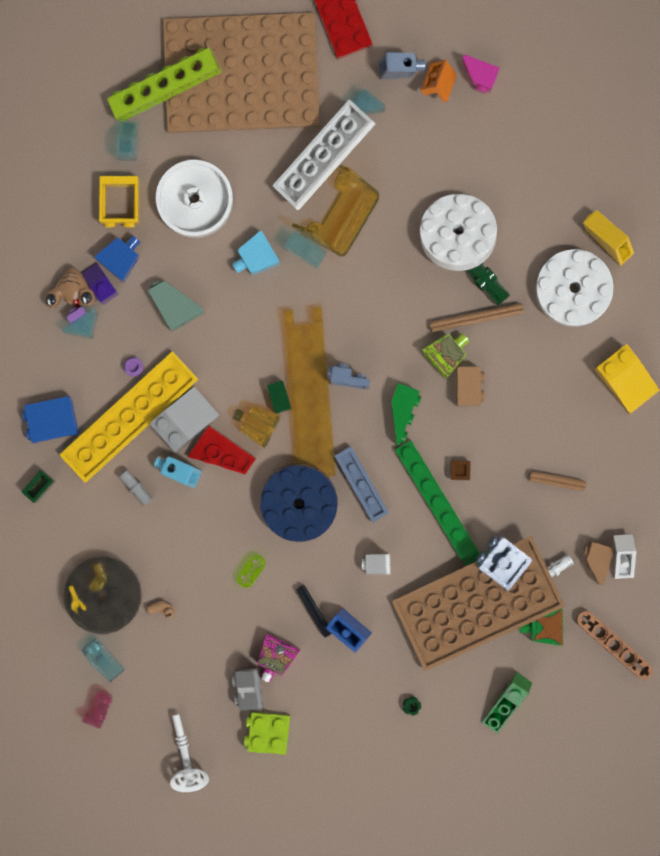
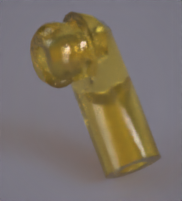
(100, 578)

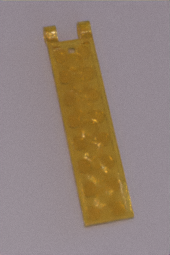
(309, 392)

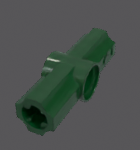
(488, 282)

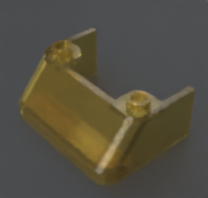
(346, 214)

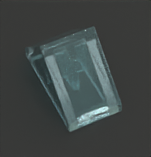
(368, 103)
(83, 326)

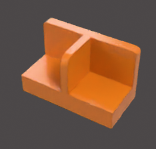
(439, 80)

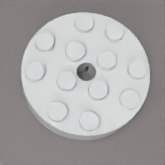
(190, 179)
(455, 214)
(593, 282)

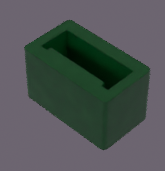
(279, 397)
(38, 486)

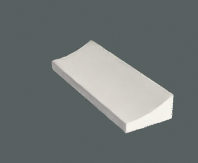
(323, 154)

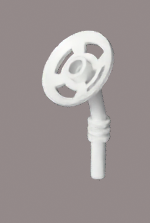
(188, 773)

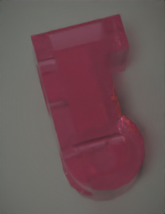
(101, 706)

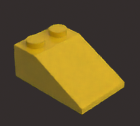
(627, 378)

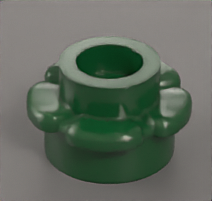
(408, 710)

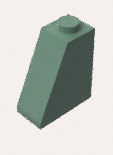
(174, 305)

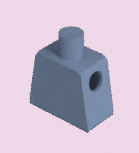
(399, 65)

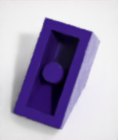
(100, 284)

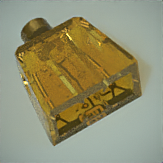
(257, 424)

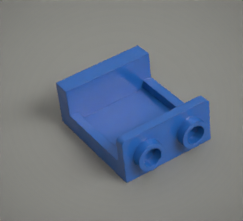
(50, 420)

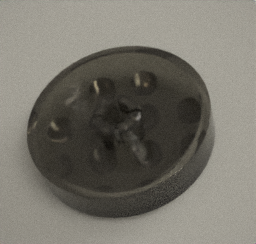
(123, 596)

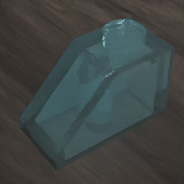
(304, 249)
(102, 659)

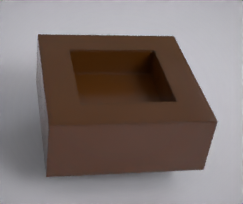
(460, 470)

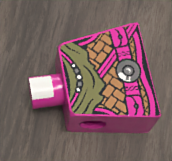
(276, 657)

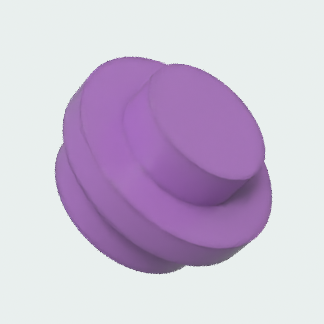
(133, 366)

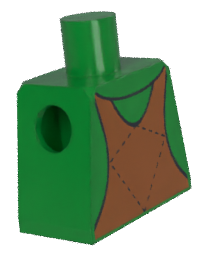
(546, 629)

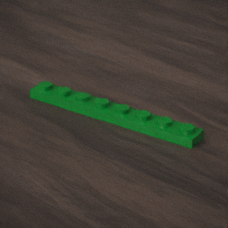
(438, 503)

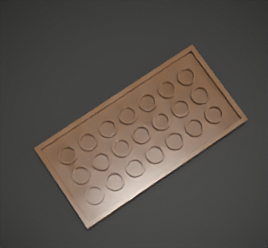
(474, 609)

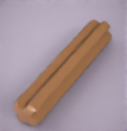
(557, 481)

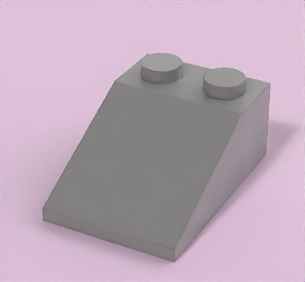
(184, 419)

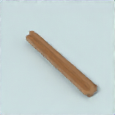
(477, 317)

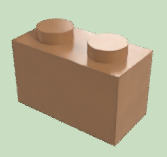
(469, 386)

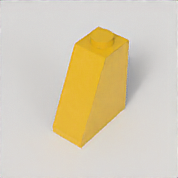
(609, 237)

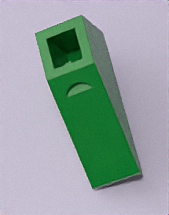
(402, 407)
(507, 702)

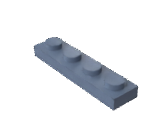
(361, 484)

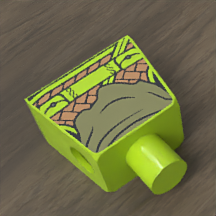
(446, 353)

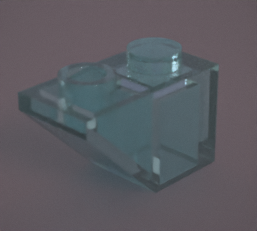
(127, 141)

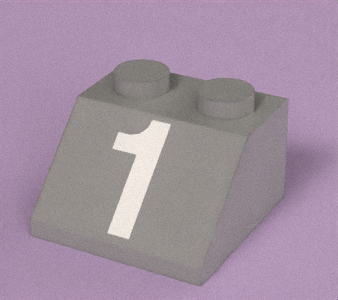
(248, 689)

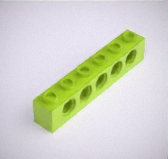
(175, 86)

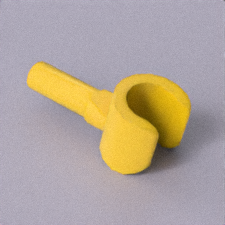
(76, 602)

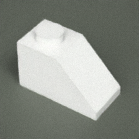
(624, 556)
(376, 564)

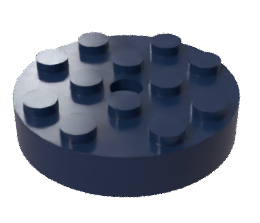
(288, 519)

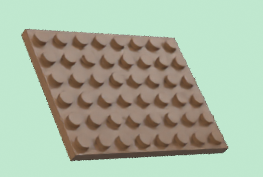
(264, 78)

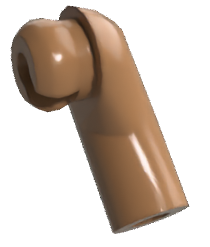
(162, 607)

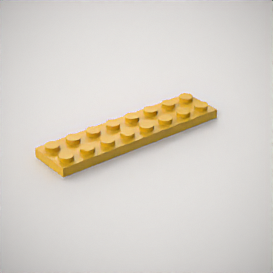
(128, 417)

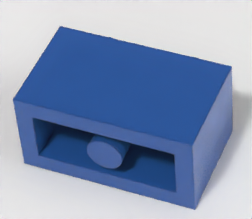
(348, 630)

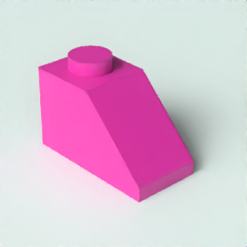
(481, 74)

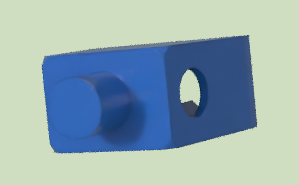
(120, 257)

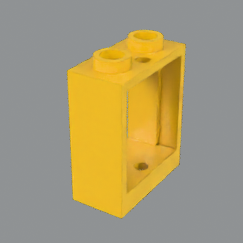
(119, 181)

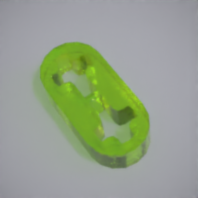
(247, 568)

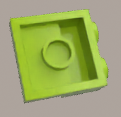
(267, 733)

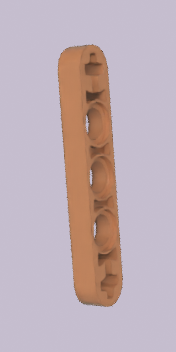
(623, 649)

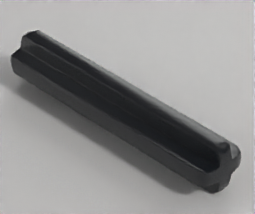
(313, 610)

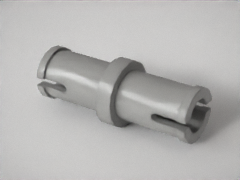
(135, 487)

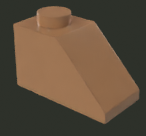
(598, 560)

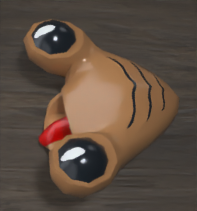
(73, 289)

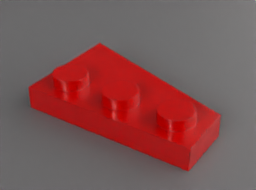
(221, 451)

